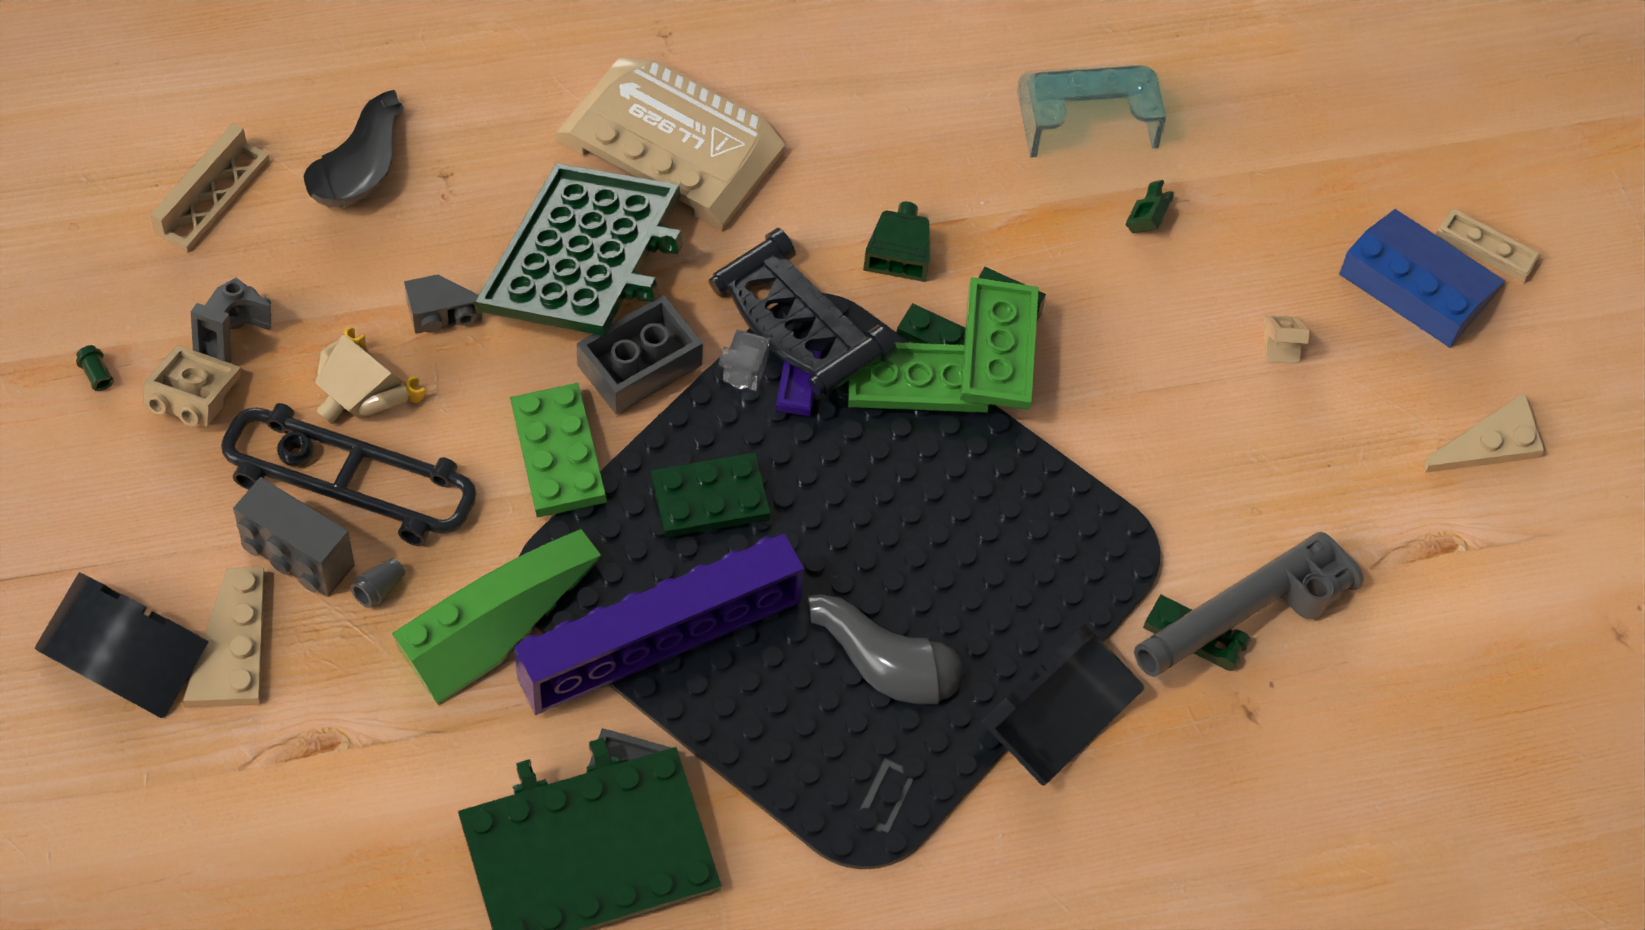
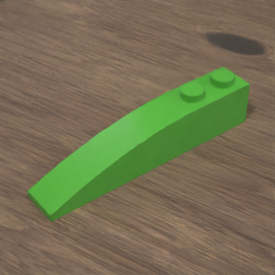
(488, 617)

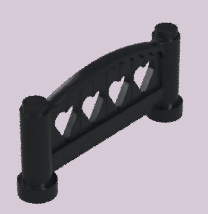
(769, 263)

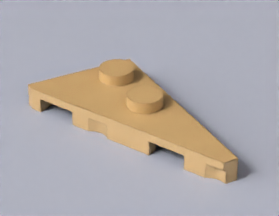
(1499, 438)

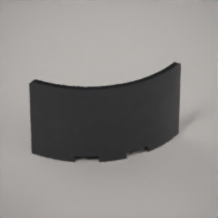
(120, 646)
(1065, 707)

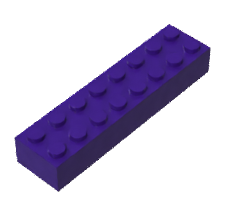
(658, 623)

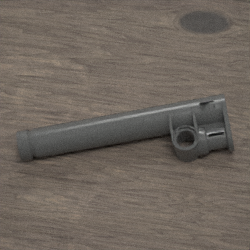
(1304, 576)

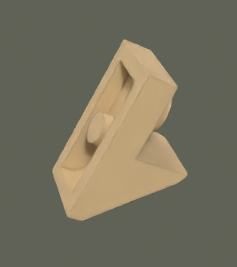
(1284, 338)

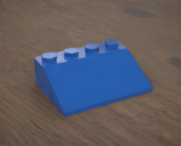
(1420, 276)

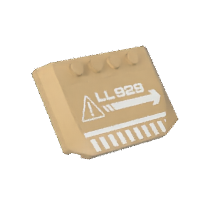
(677, 134)

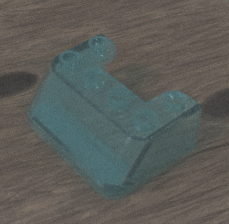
(1045, 91)

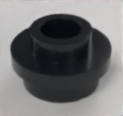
(291, 441)

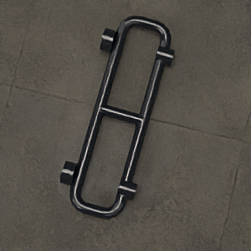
(414, 525)

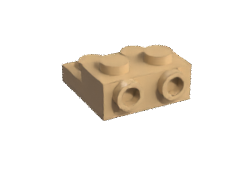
(190, 386)

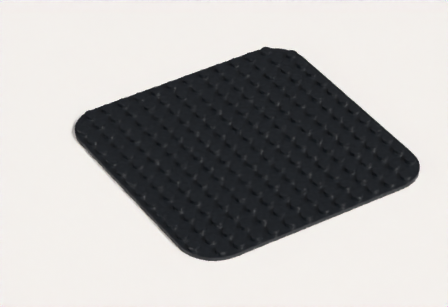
(916, 520)

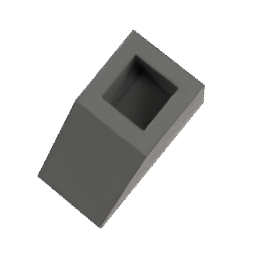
(439, 304)

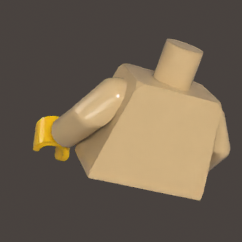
(359, 381)

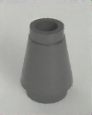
(375, 584)

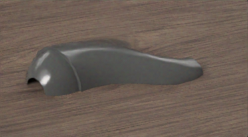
(361, 161)
(892, 663)

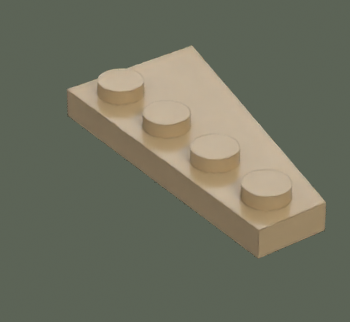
(232, 660)

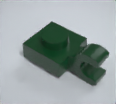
(1149, 212)

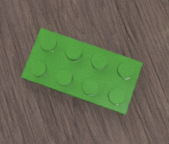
(999, 343)
(914, 379)
(558, 450)

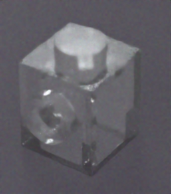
(745, 360)

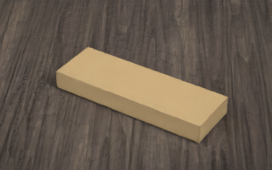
(1488, 245)

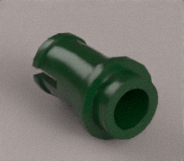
(90, 360)

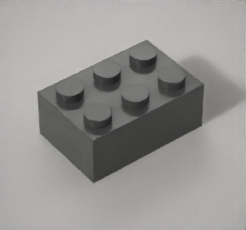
(640, 354)
(293, 537)

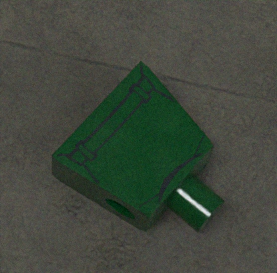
(900, 244)

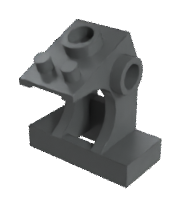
(227, 309)

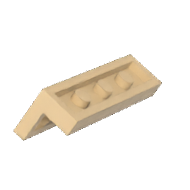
(199, 181)

